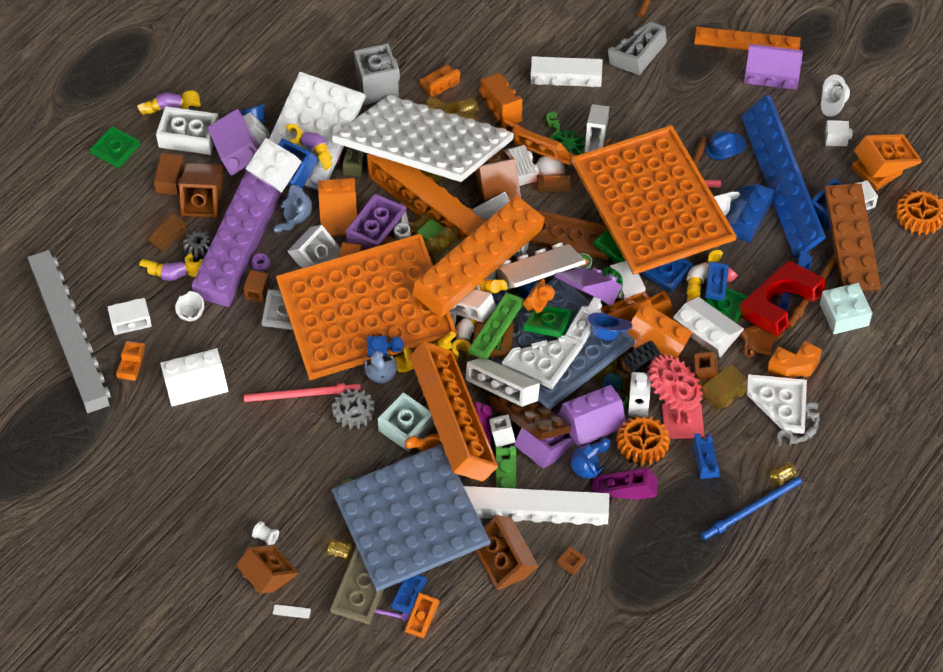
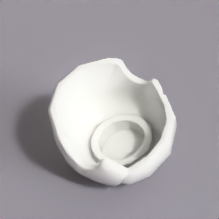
(550, 166)
(189, 306)

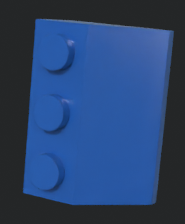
(749, 210)

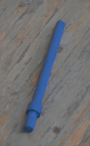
(721, 525)

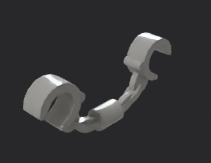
(809, 433)

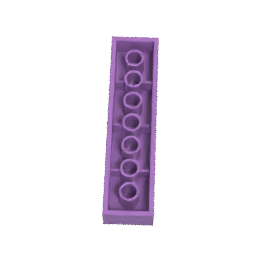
(236, 241)

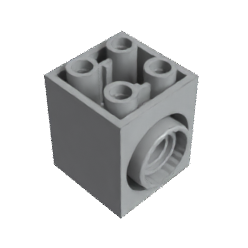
(376, 73)

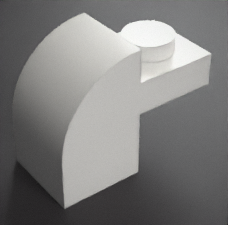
(502, 430)

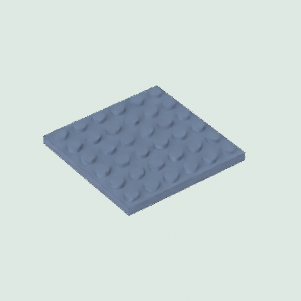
(589, 361)
(410, 517)

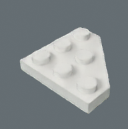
(544, 360)
(780, 399)

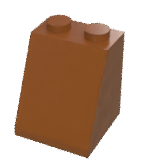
(498, 176)
(201, 190)

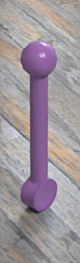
(403, 616)

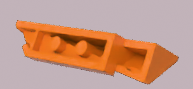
(538, 143)

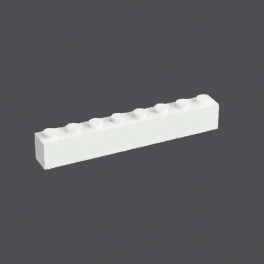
(540, 505)

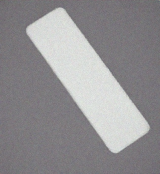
(291, 611)

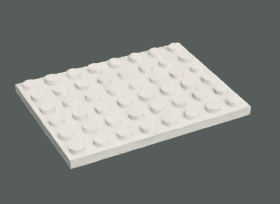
(423, 137)

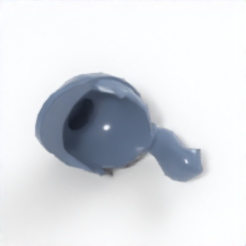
(297, 209)
(380, 369)

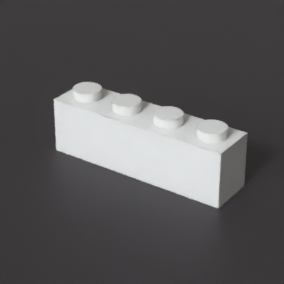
(566, 71)
(502, 381)

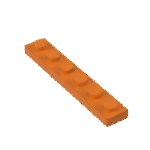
(742, 39)

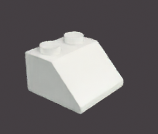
(314, 247)

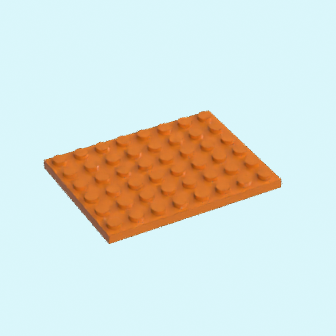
(653, 199)
(356, 298)

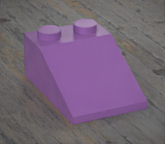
(234, 141)
(592, 283)
(544, 451)

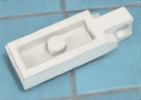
(581, 327)

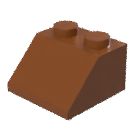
(266, 568)

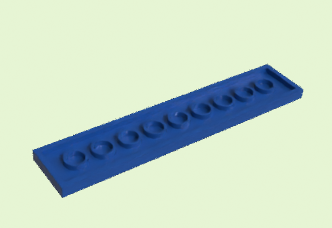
(783, 176)

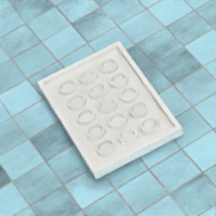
(320, 109)

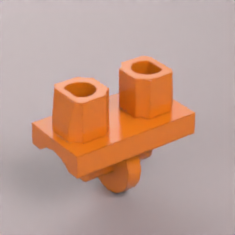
(539, 296)

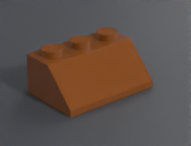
(507, 555)

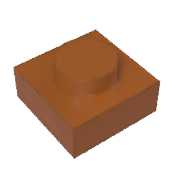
(571, 560)

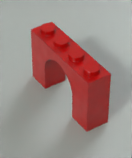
(790, 279)

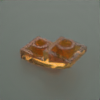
(167, 232)

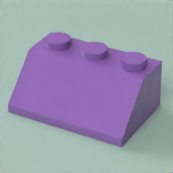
(773, 66)
(374, 222)
(593, 415)

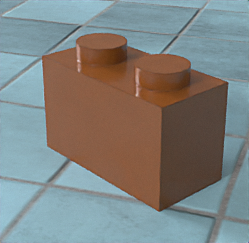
(169, 174)

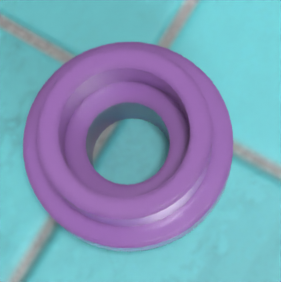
(260, 258)

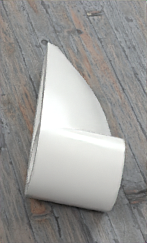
(402, 228)

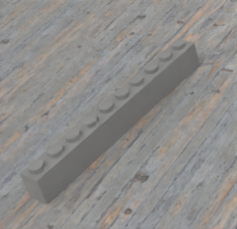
(69, 332)

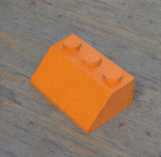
(656, 327)

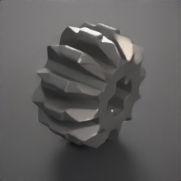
(197, 244)

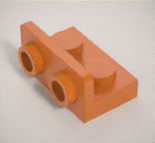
(440, 80)

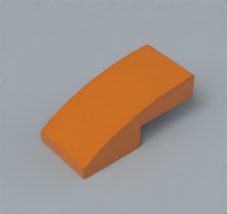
(131, 360)

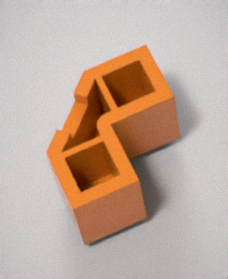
(789, 365)

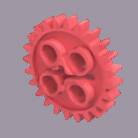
(674, 383)

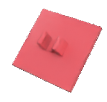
(683, 424)

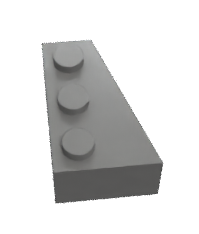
(640, 49)

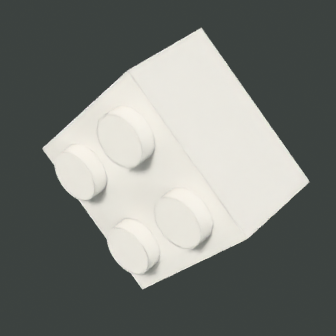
(273, 165)

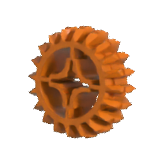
(920, 212)
(631, 443)

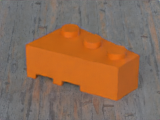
(501, 99)

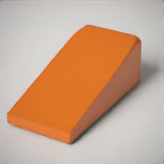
(422, 615)

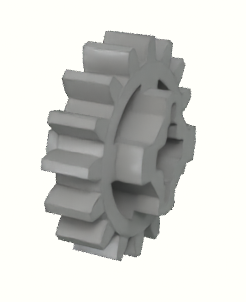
(353, 409)

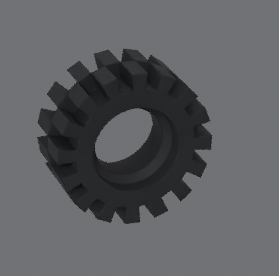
(641, 357)

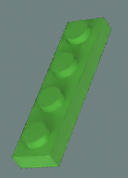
(496, 326)

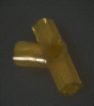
(463, 109)

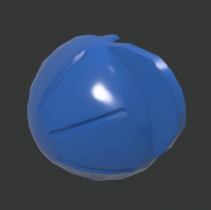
(585, 459)

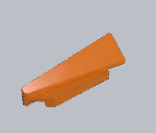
(628, 307)

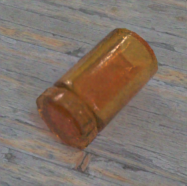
(554, 183)

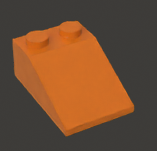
(886, 154)
(337, 205)

